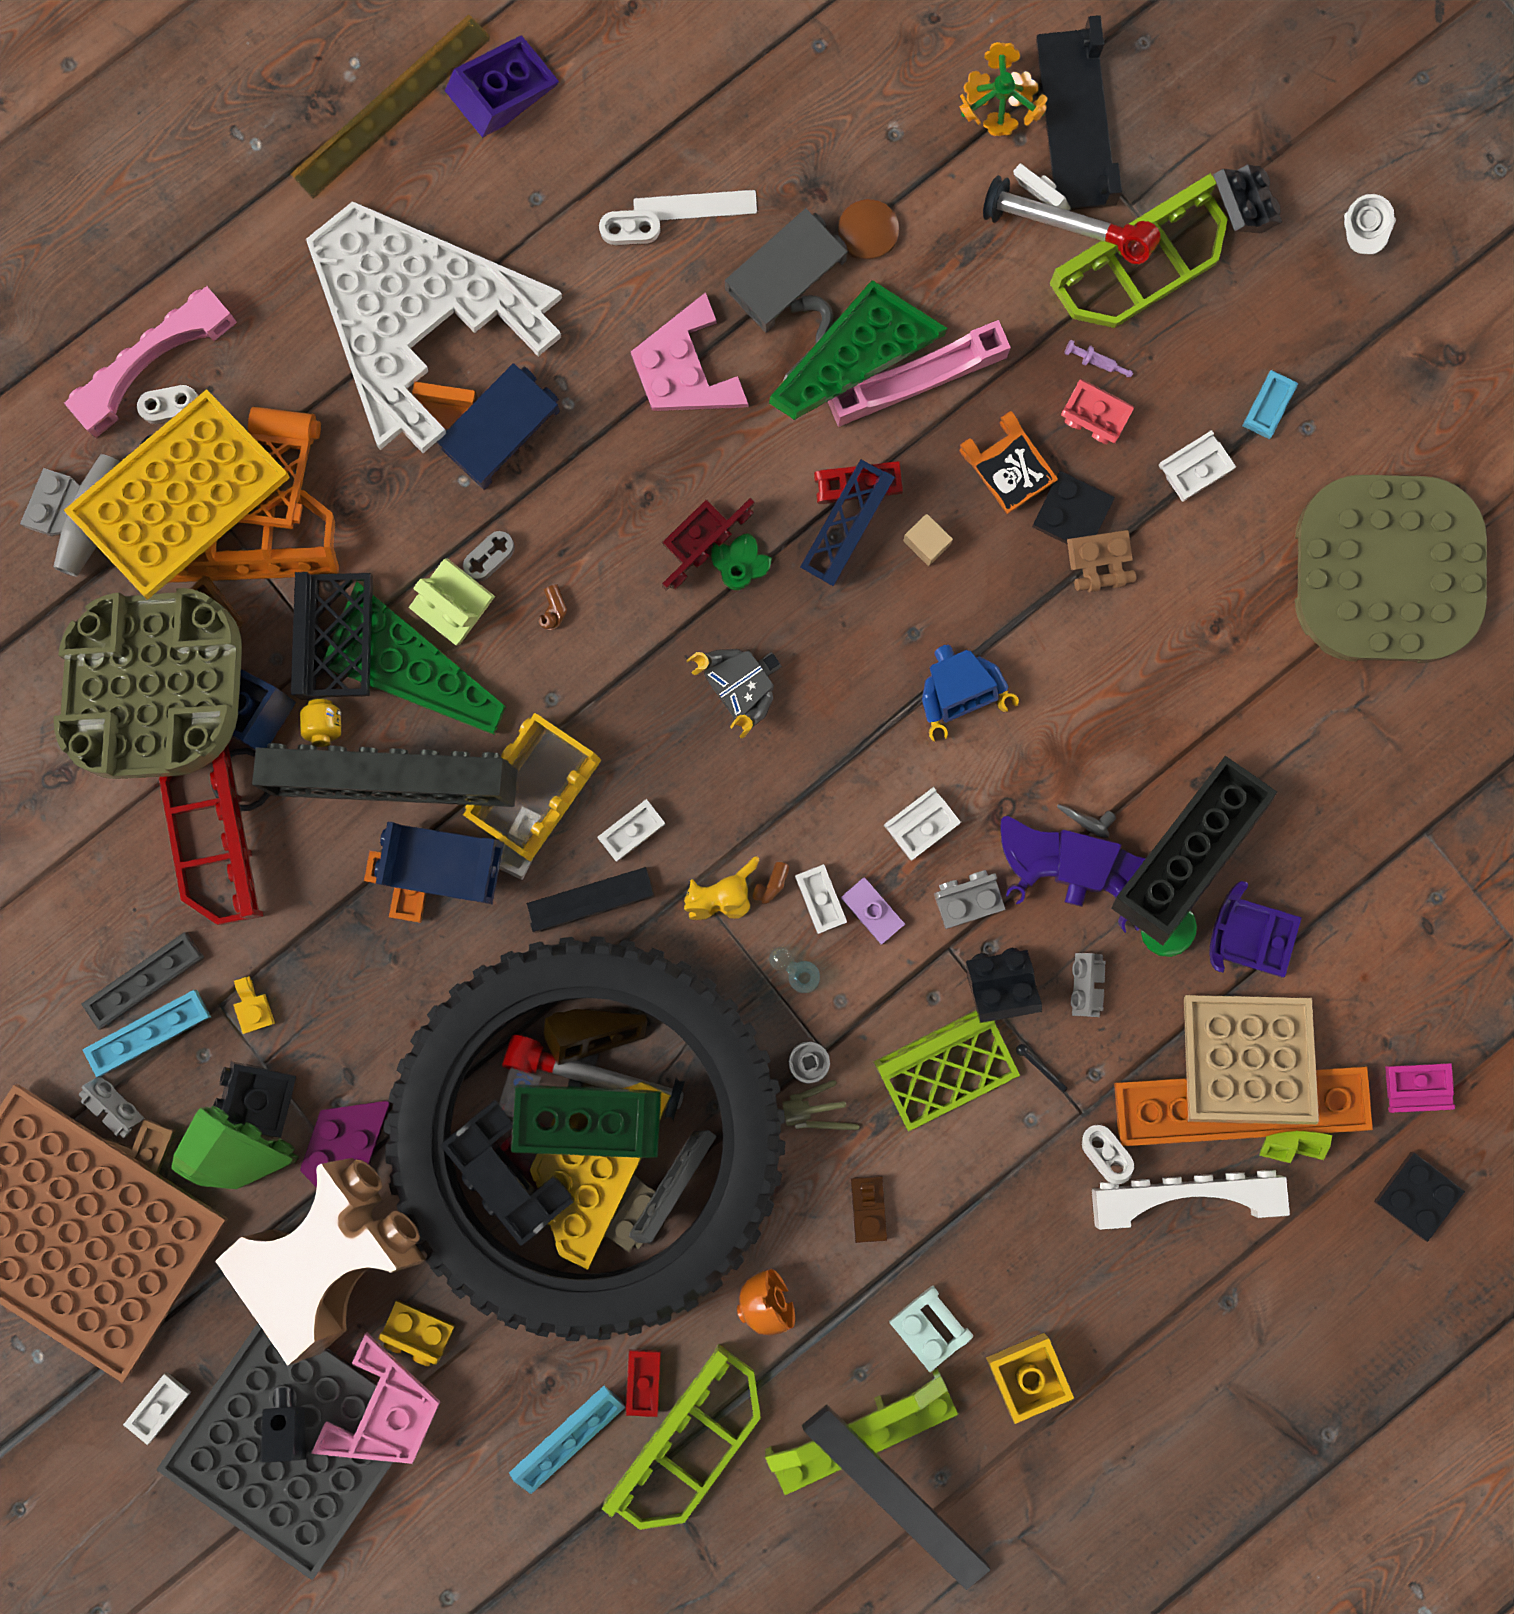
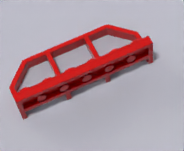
(233, 840)

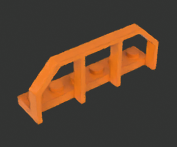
(266, 561)

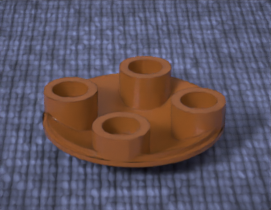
(868, 229)

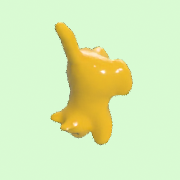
(727, 895)

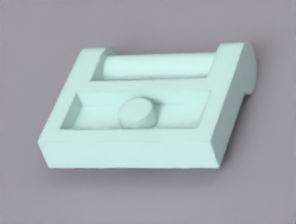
(923, 1336)

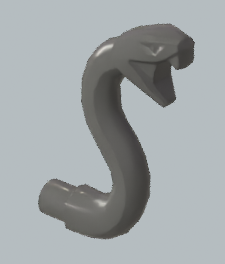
(815, 303)

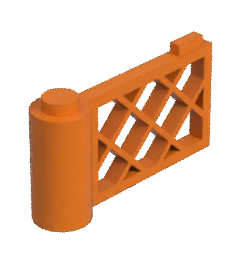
(285, 431)

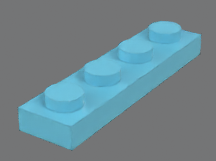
(146, 1033)
(567, 1439)

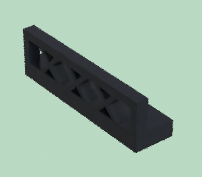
(590, 900)

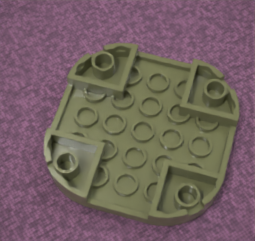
(1391, 568)
(149, 684)

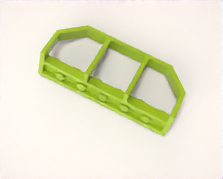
(1103, 253)
(676, 1421)
(879, 1430)

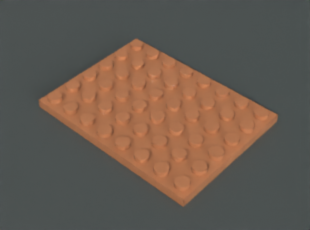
(91, 1235)

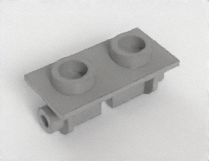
(1087, 970)
(101, 1096)

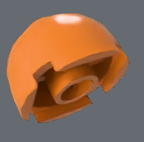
(764, 1304)

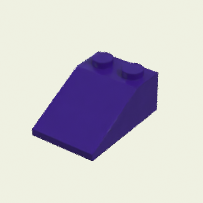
(500, 85)

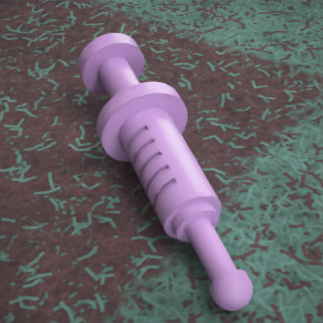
(1096, 359)

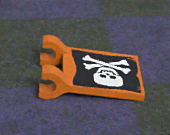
(1010, 467)

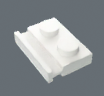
(1197, 466)
(922, 823)

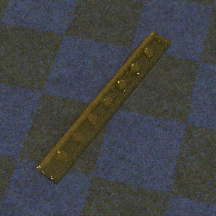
(390, 106)

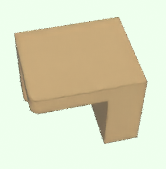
(927, 539)

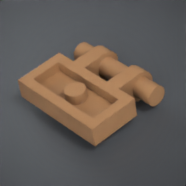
(1101, 550)

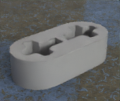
(483, 550)

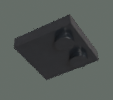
(1072, 509)

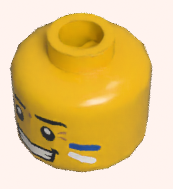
(320, 722)

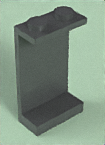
(785, 268)

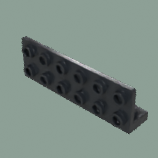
(1078, 116)

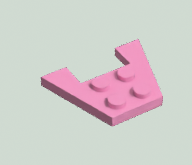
(672, 368)
(394, 1417)

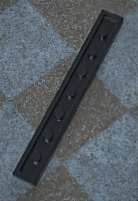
(895, 1496)

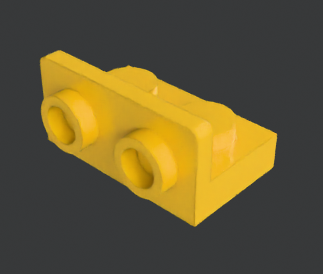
(416, 1333)

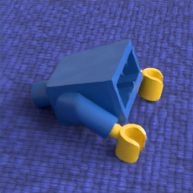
(961, 686)

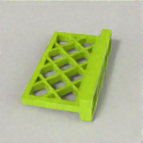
(928, 1048)

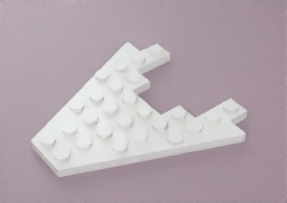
(397, 286)

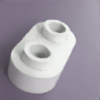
(630, 225)
(166, 401)
(1109, 1155)

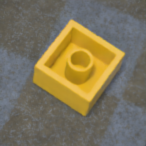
(1030, 1378)

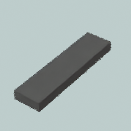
(142, 980)
(672, 1186)

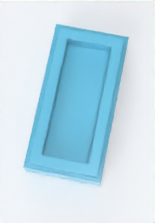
(1270, 404)

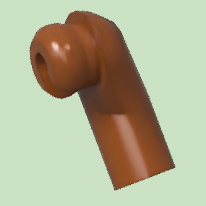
(556, 610)
(774, 886)

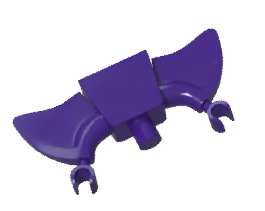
(1070, 858)

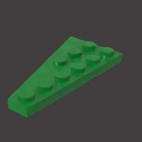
(861, 343)
(415, 669)

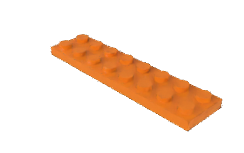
(1158, 1111)

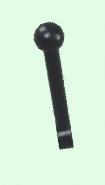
(1022, 1050)

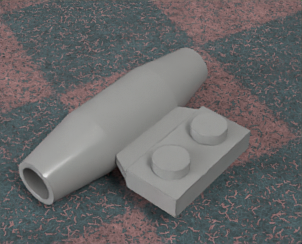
(47, 514)

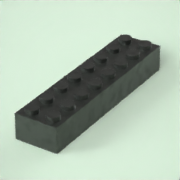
(385, 776)

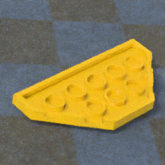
(595, 1185)

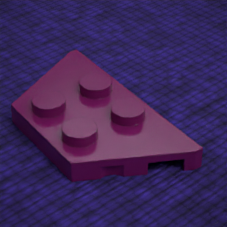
(344, 1135)

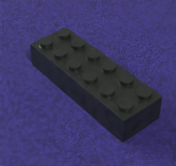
(1193, 850)

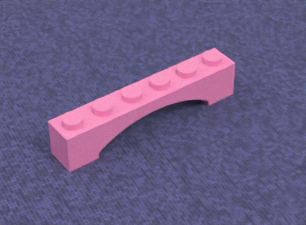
(964, 356)
(98, 400)

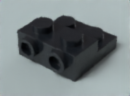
(1248, 199)
(1003, 985)
(256, 1097)

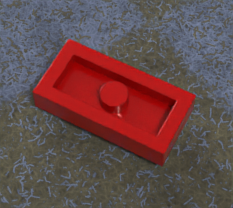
(643, 1383)

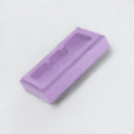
(872, 910)

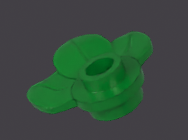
(740, 557)

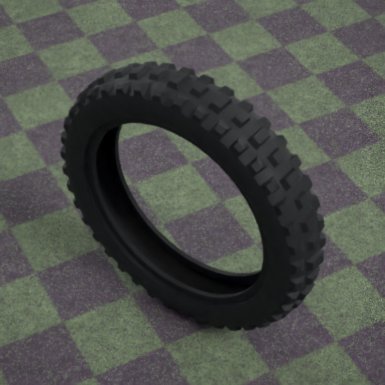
(458, 1241)

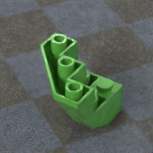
(228, 1154)

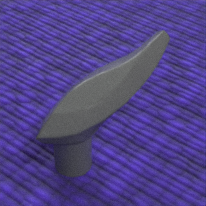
(1095, 826)

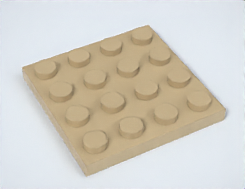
(1250, 1060)

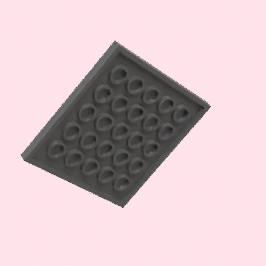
(287, 1505)

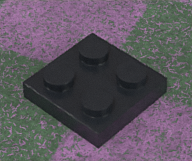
(1419, 1196)

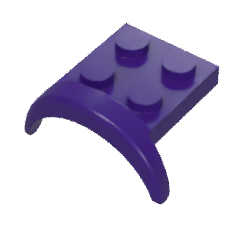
(1252, 935)

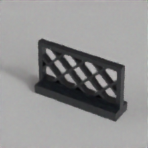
(307, 640)

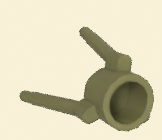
(798, 1111)

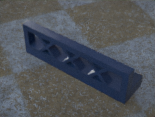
(857, 528)

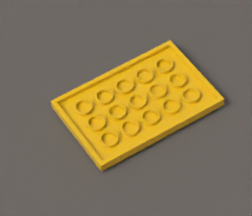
(176, 494)

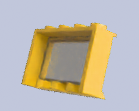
(549, 778)

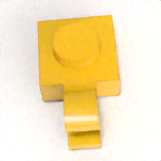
(252, 1011)

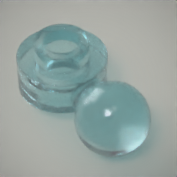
(783, 960)

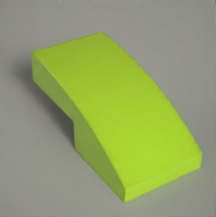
(1285, 1145)

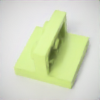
(450, 601)

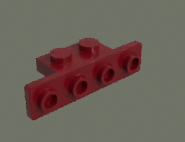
(698, 534)

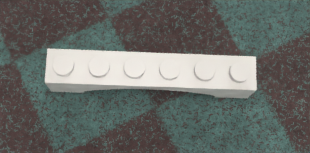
(1117, 1205)

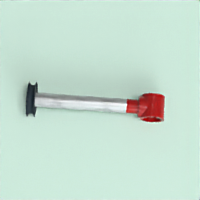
(1133, 241)
(529, 1057)

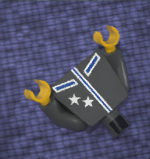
(739, 683)

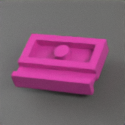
(1420, 1087)

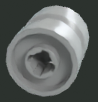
(809, 1062)

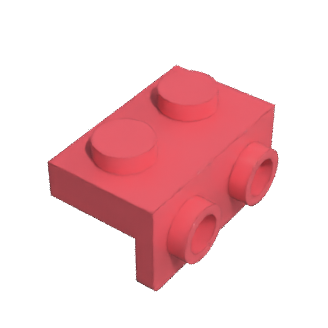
(1097, 412)

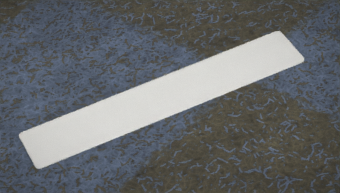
(699, 205)

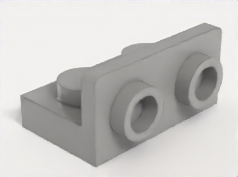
(969, 900)

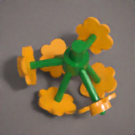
(1007, 85)

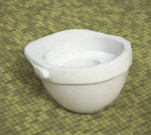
(1369, 223)

